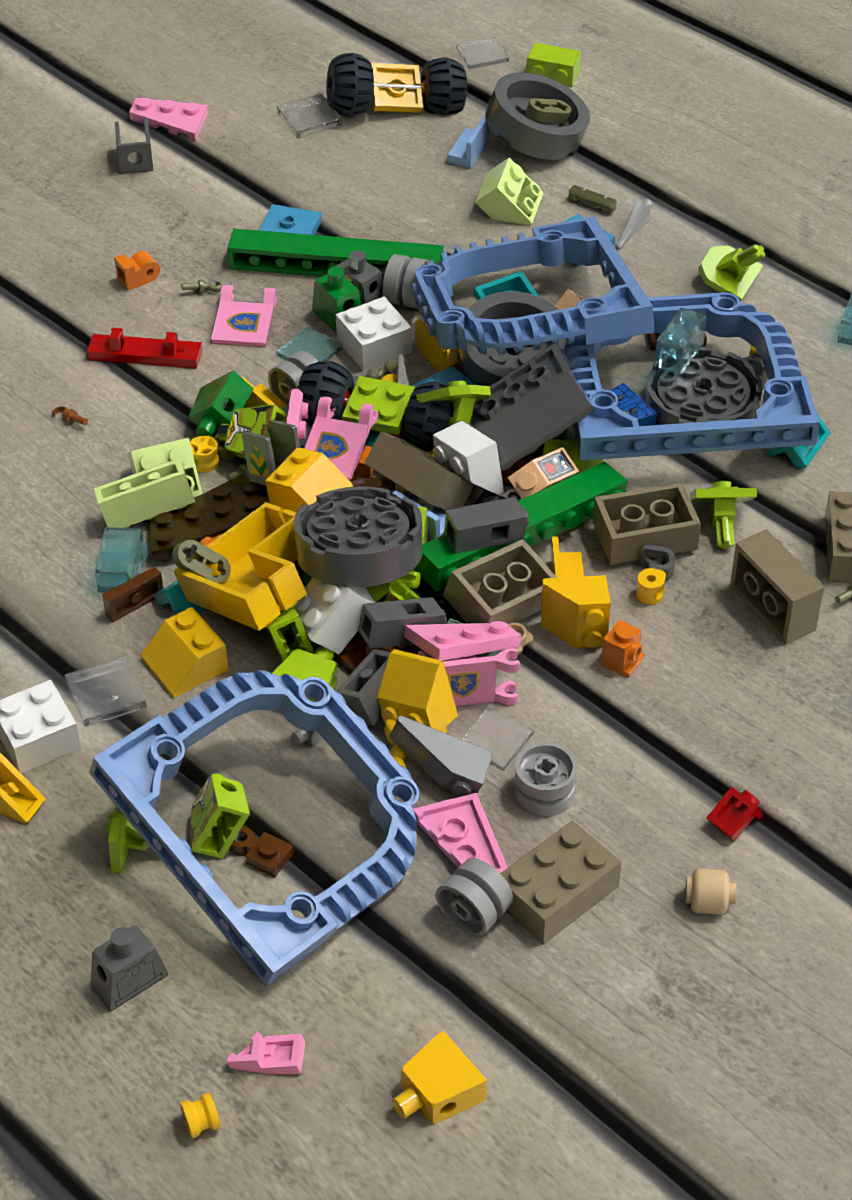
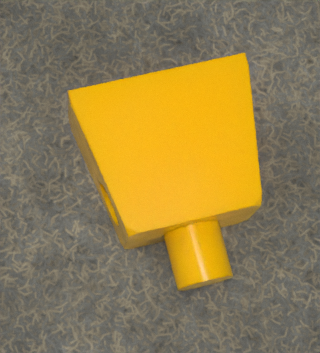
(439, 1082)

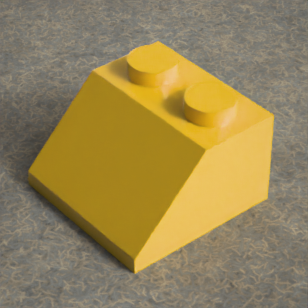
(302, 479)
(576, 609)
(185, 653)
(417, 690)

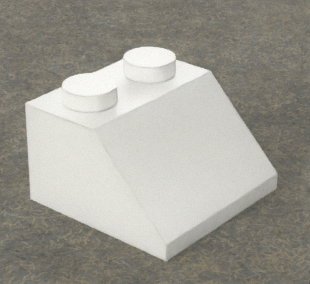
(469, 455)

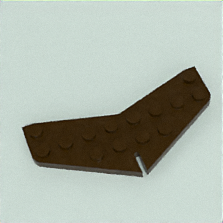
(216, 513)

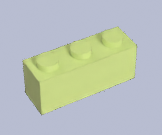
(144, 495)

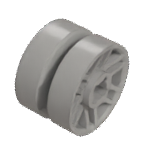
(399, 280)
(287, 374)
(545, 779)
(474, 897)

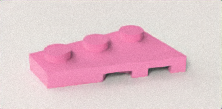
(175, 116)
(462, 640)
(461, 830)

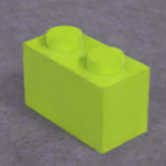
(555, 63)

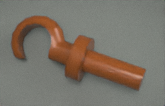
(70, 415)

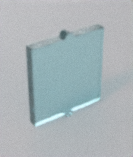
(313, 342)

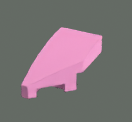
(271, 1055)

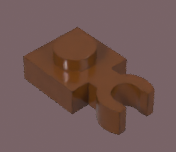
(263, 853)

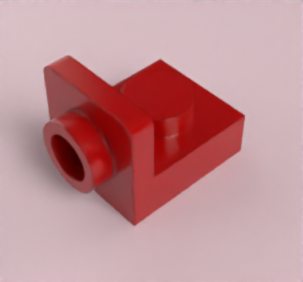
(735, 812)

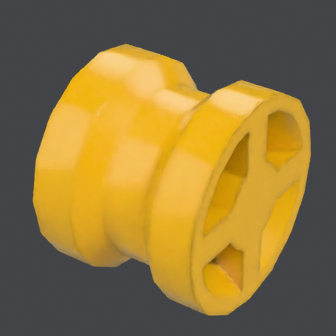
(205, 453)
(200, 1115)

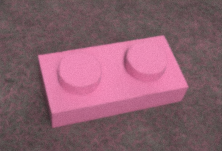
(297, 412)

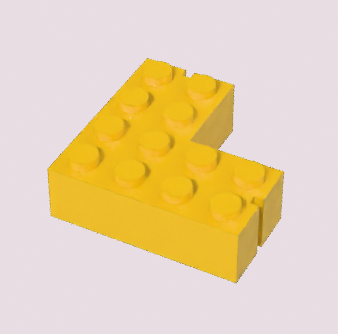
(261, 570)

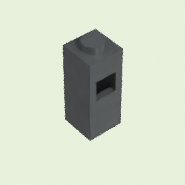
(485, 525)
(384, 622)

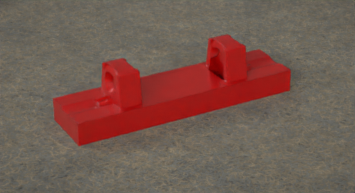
(144, 351)

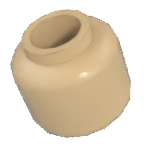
(710, 891)

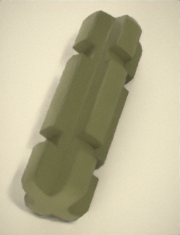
(592, 199)

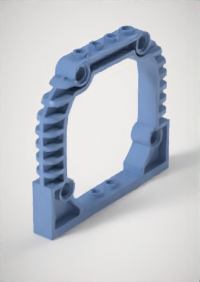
(616, 315)
(781, 421)
(266, 934)

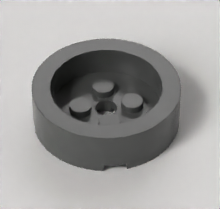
(537, 139)
(491, 367)
(731, 383)
(341, 554)

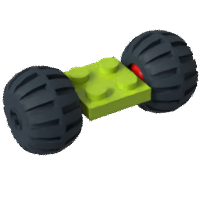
(393, 402)

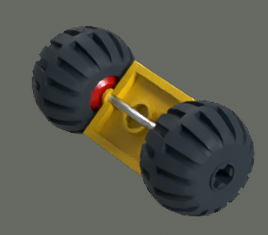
(356, 83)

